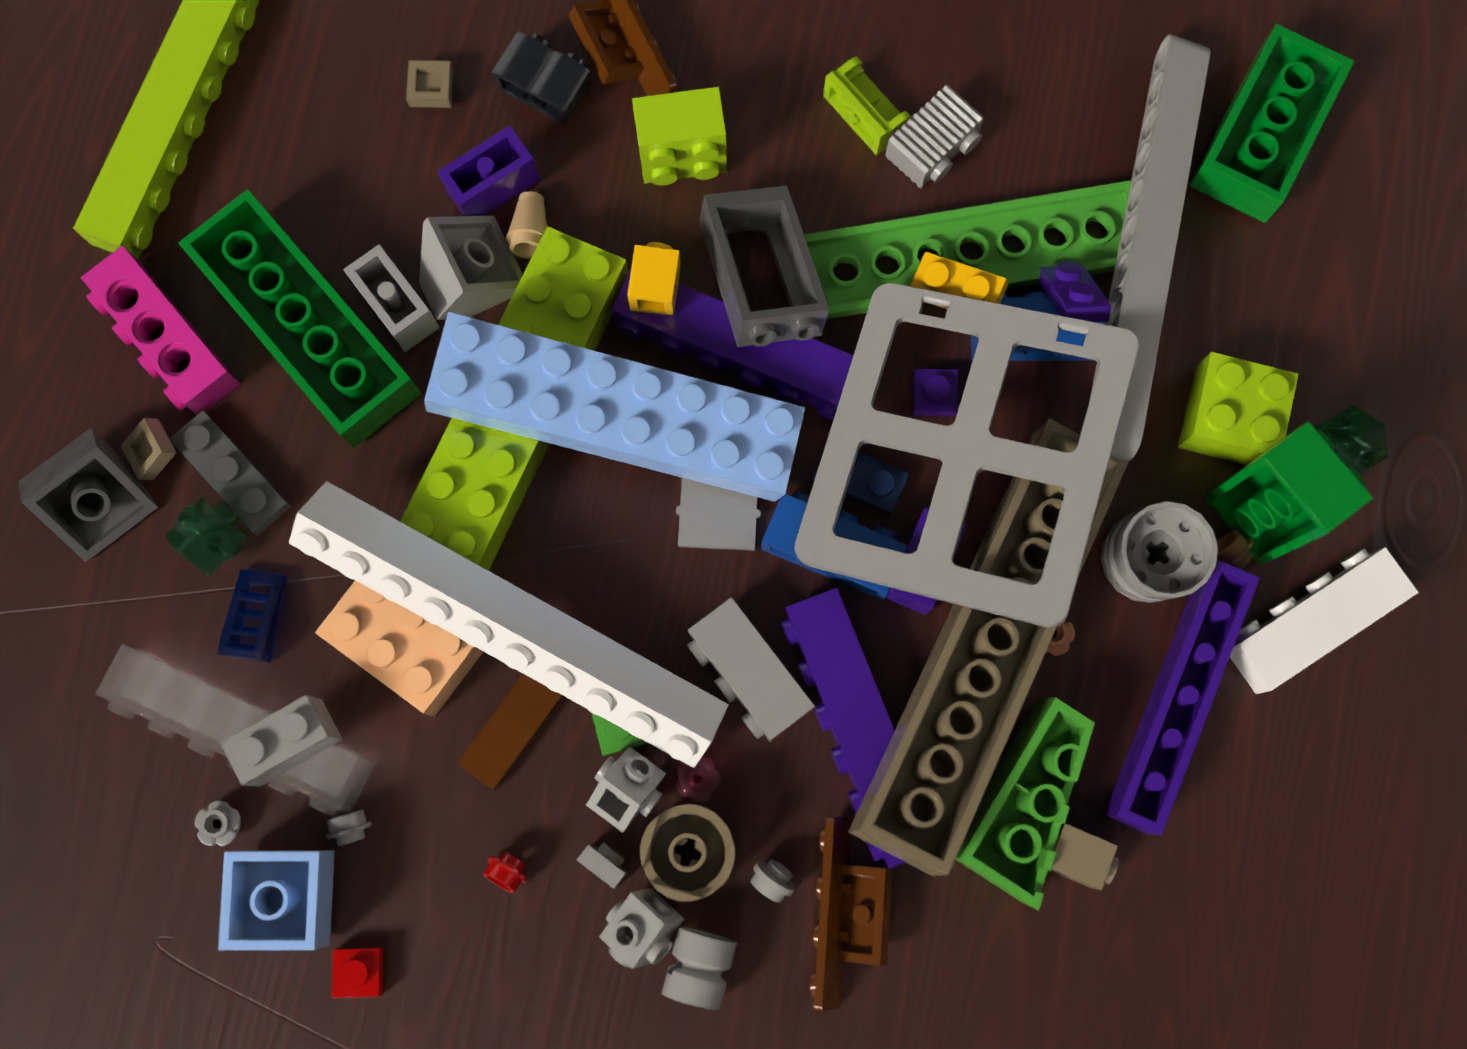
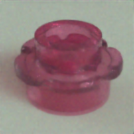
(698, 791)

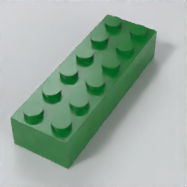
(300, 319)

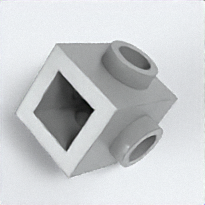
(630, 780)
(640, 929)

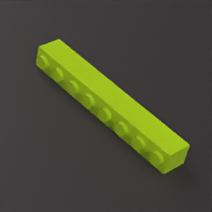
(164, 123)

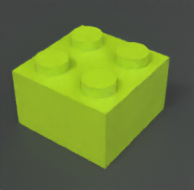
(681, 135)
(1236, 408)

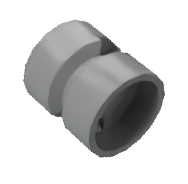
(699, 968)

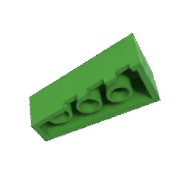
(1027, 802)

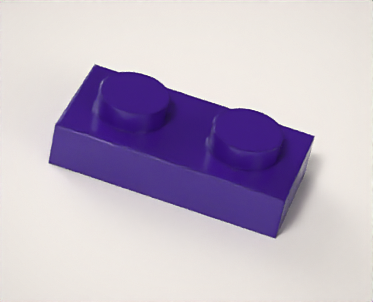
(1074, 292)

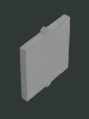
(716, 517)

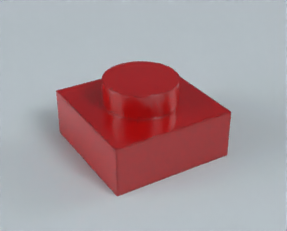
(357, 972)

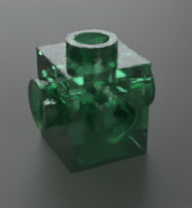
(1356, 438)
(206, 535)

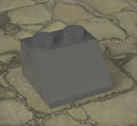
(86, 495)

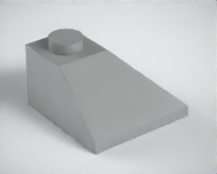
(466, 265)

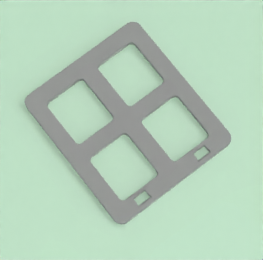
(967, 450)

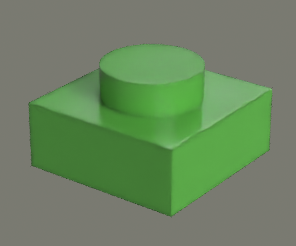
(614, 738)

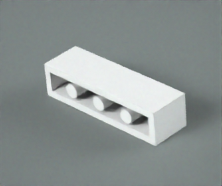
(1320, 620)

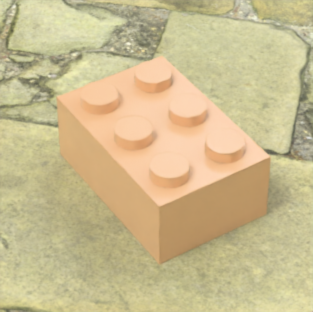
(399, 647)

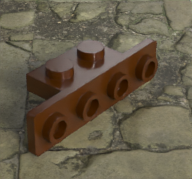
(622, 45)
(851, 917)

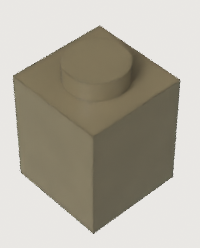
(1084, 858)

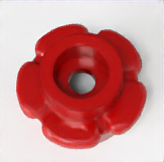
(505, 872)

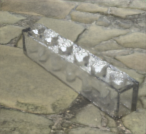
(209, 715)

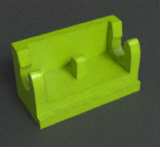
(863, 105)

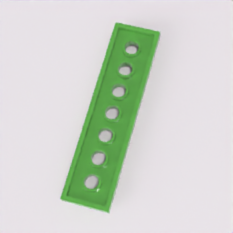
(980, 225)

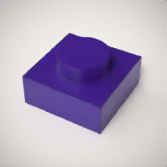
(935, 392)

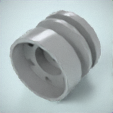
(1183, 552)

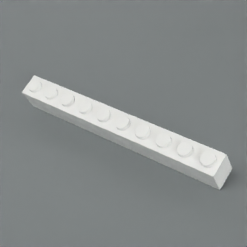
(507, 623)

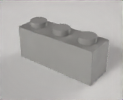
(748, 671)

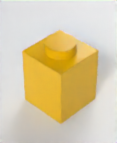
(654, 279)

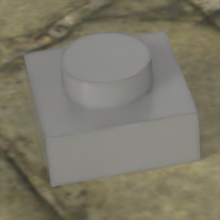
(604, 863)

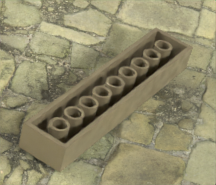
(971, 685)

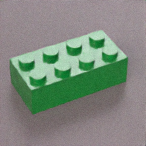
(1271, 123)
(1289, 494)

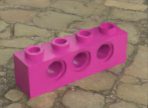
(124, 278)

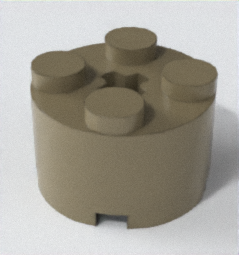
(663, 863)

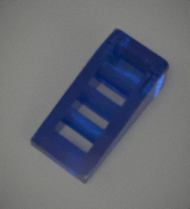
(266, 633)

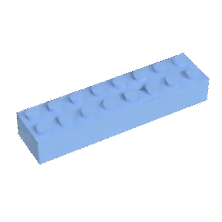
(613, 407)

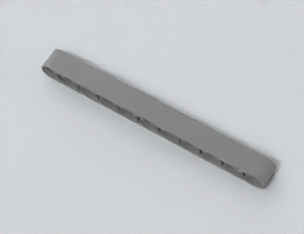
(1154, 220)

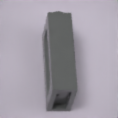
(775, 215)

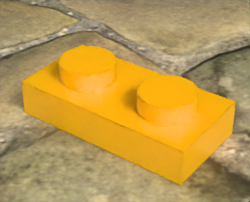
(958, 279)

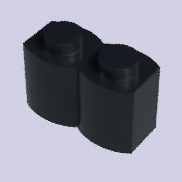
(542, 77)

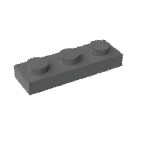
(230, 473)

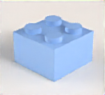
(276, 900)

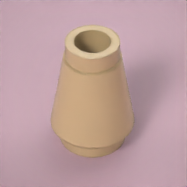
(527, 225)

